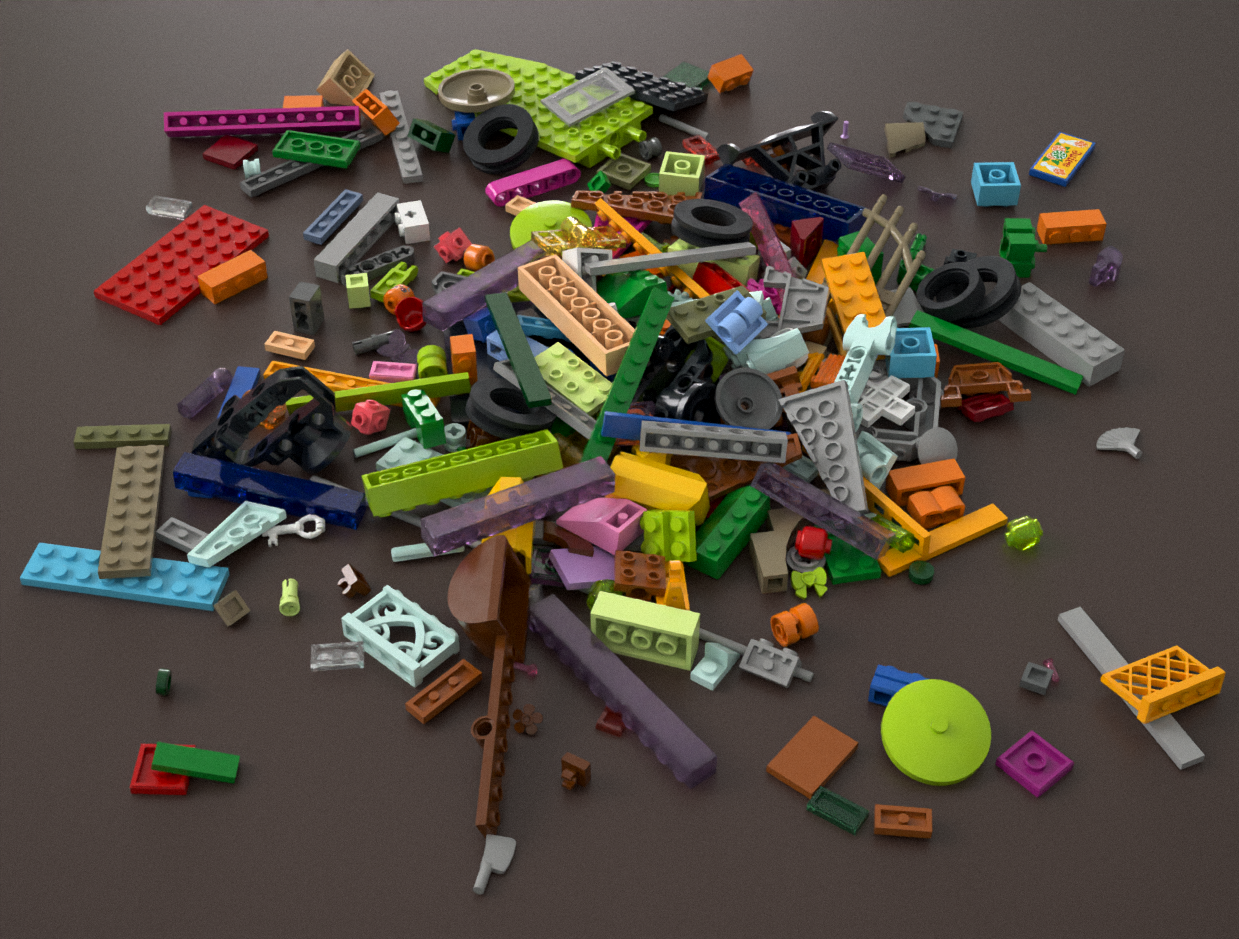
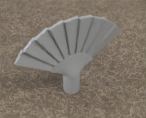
(1120, 440)

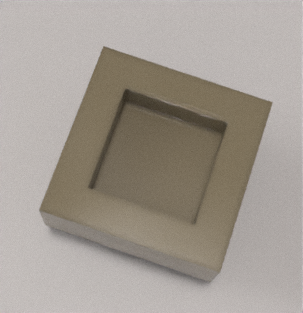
(231, 608)

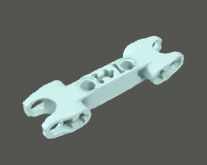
(863, 348)

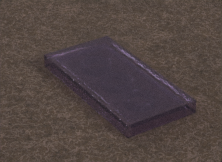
(866, 162)

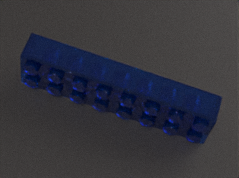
(784, 200)

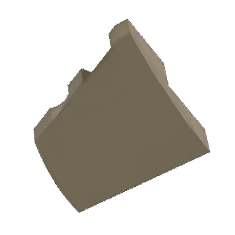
(904, 136)

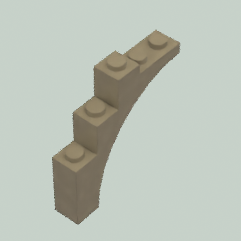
(770, 548)

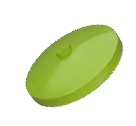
(543, 217)
(935, 732)

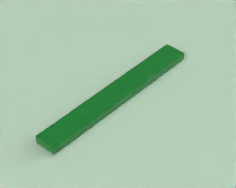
(998, 352)

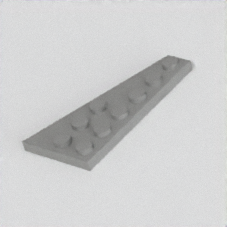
(829, 436)

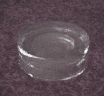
(535, 594)

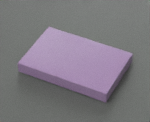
(580, 570)

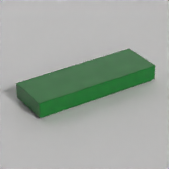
(195, 762)

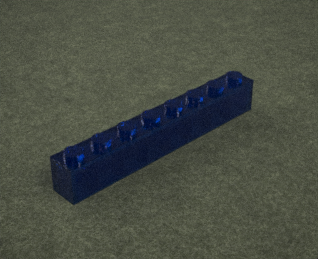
(268, 488)

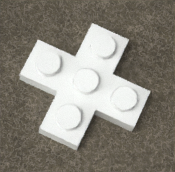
(886, 402)

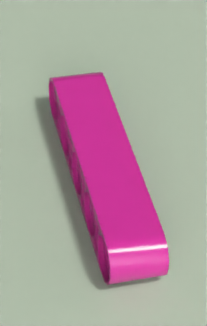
(533, 182)

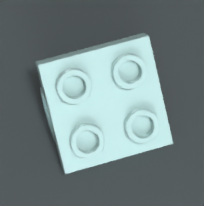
(874, 458)

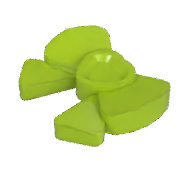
(808, 579)

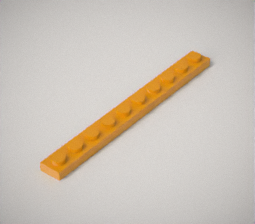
(642, 245)

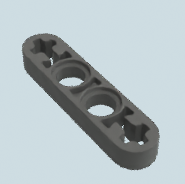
(400, 254)

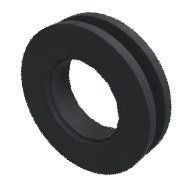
(510, 156)
(693, 214)
(994, 304)
(485, 412)

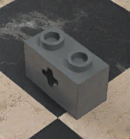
(306, 308)

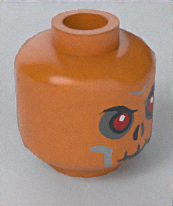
(395, 295)

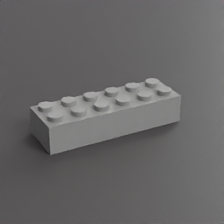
(1063, 336)

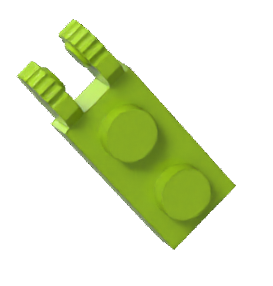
(394, 277)

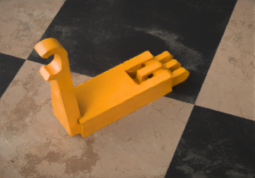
(676, 589)

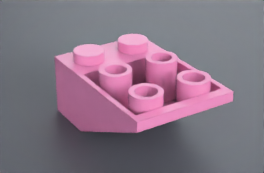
(605, 522)

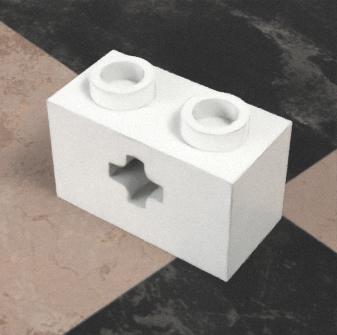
(412, 222)

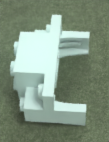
(770, 353)

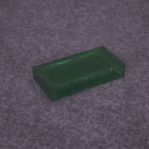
(837, 810)

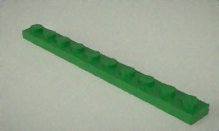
(630, 370)

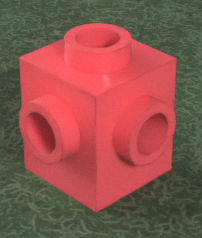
(452, 245)
(370, 417)

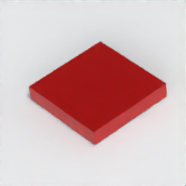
(153, 781)

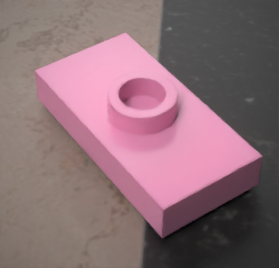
(393, 372)

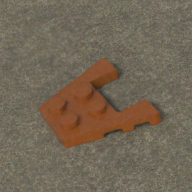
(981, 378)

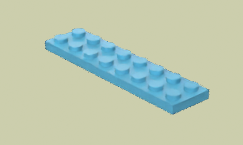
(169, 584)

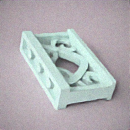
(404, 614)

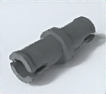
(371, 343)

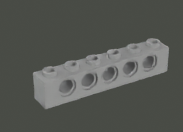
(713, 441)

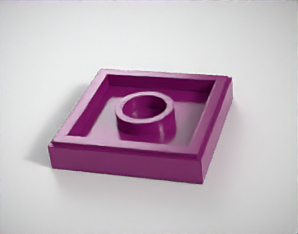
(1034, 763)

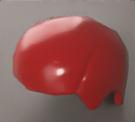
(410, 314)

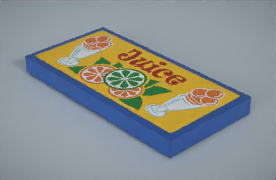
(1062, 159)

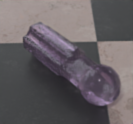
(205, 392)

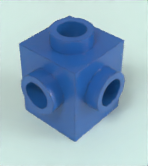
(461, 123)

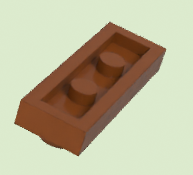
(443, 691)

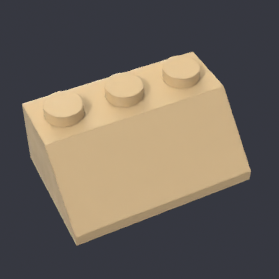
(345, 80)

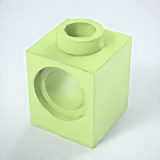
(358, 290)

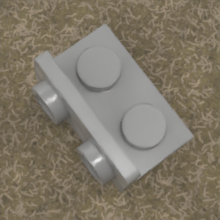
(769, 662)

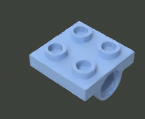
(737, 321)

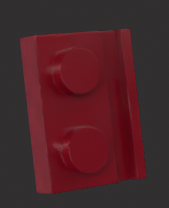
(985, 406)

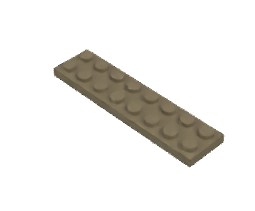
(132, 512)

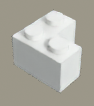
(577, 257)

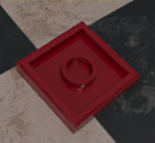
(230, 151)

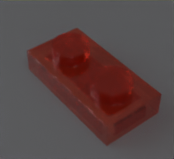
(699, 146)

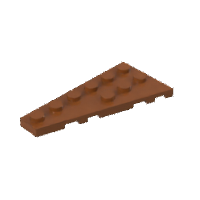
(639, 205)
(730, 474)

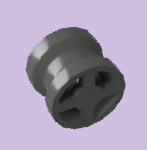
(650, 148)

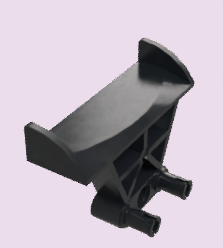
(817, 175)

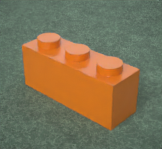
(376, 112)
(1071, 226)
(232, 277)
(925, 477)

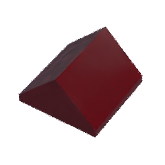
(806, 239)

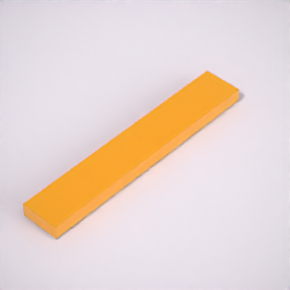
(946, 538)

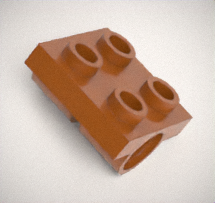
(639, 574)

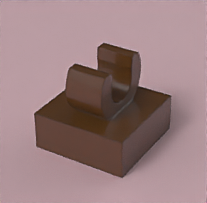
(353, 582)
(575, 771)

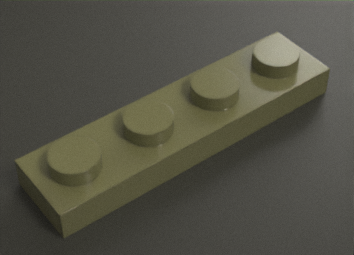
(122, 435)

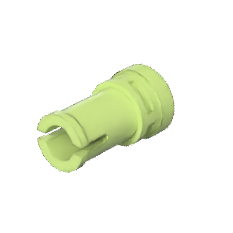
(289, 601)

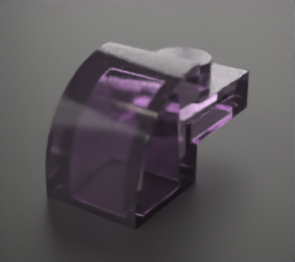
(1107, 266)

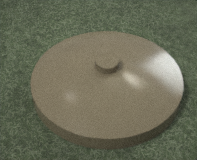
(476, 90)

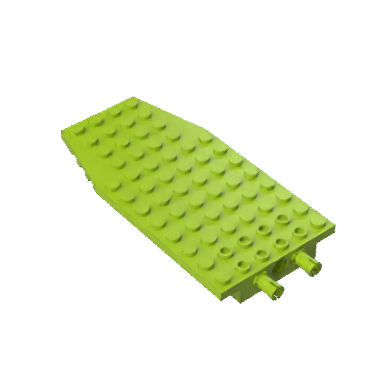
(582, 143)

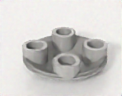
(936, 445)

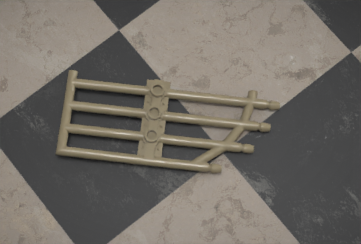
(888, 299)

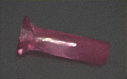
(1049, 663)

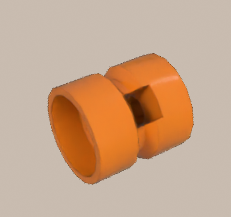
(795, 624)

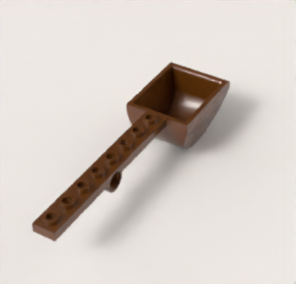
(492, 608)

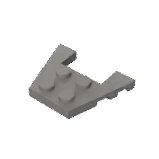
(802, 305)

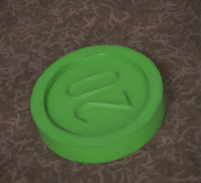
(652, 180)

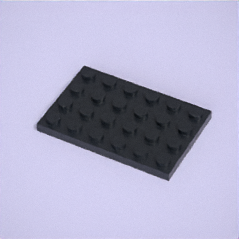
(650, 88)

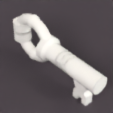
(297, 528)

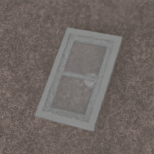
(587, 96)

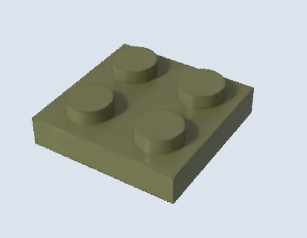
(625, 171)

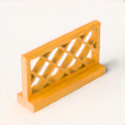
(1174, 694)

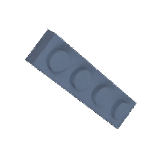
(333, 217)

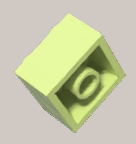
(681, 173)

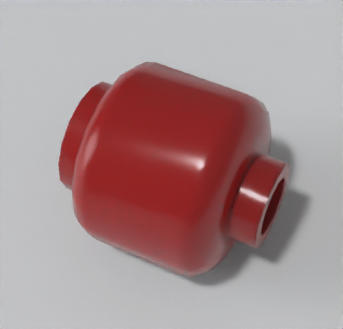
(813, 543)

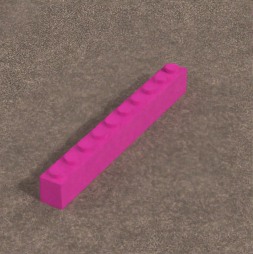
(262, 121)

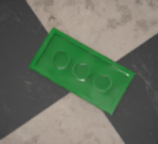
(316, 149)

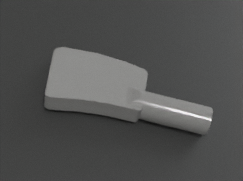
(496, 859)

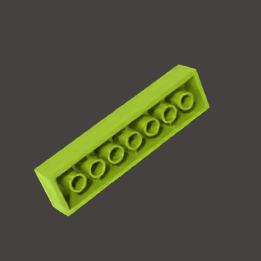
(461, 472)

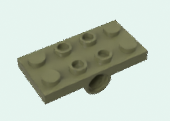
(691, 316)

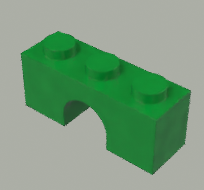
(423, 416)

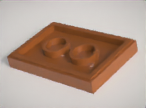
(812, 757)

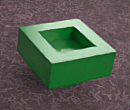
(599, 182)

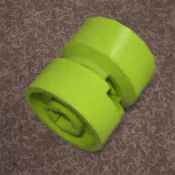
(431, 362)

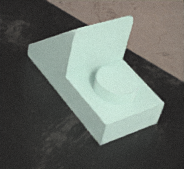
(714, 665)

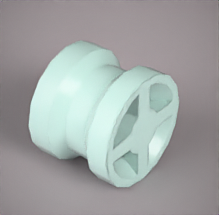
(251, 168)
(455, 437)

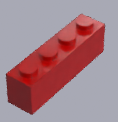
(714, 278)

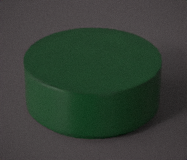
(921, 572)
(163, 681)

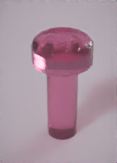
(532, 669)

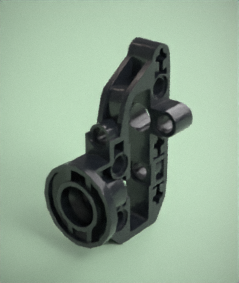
(691, 386)
(305, 437)

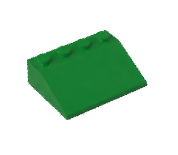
(629, 290)

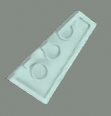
(235, 531)

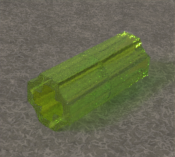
(903, 540)

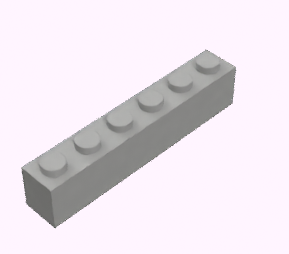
(356, 237)

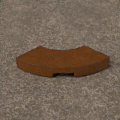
(566, 539)

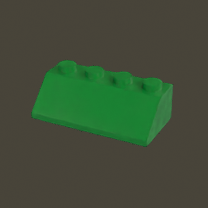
(729, 530)

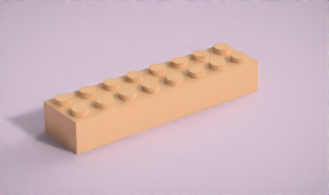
(577, 311)

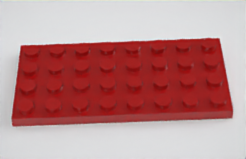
(167, 272)

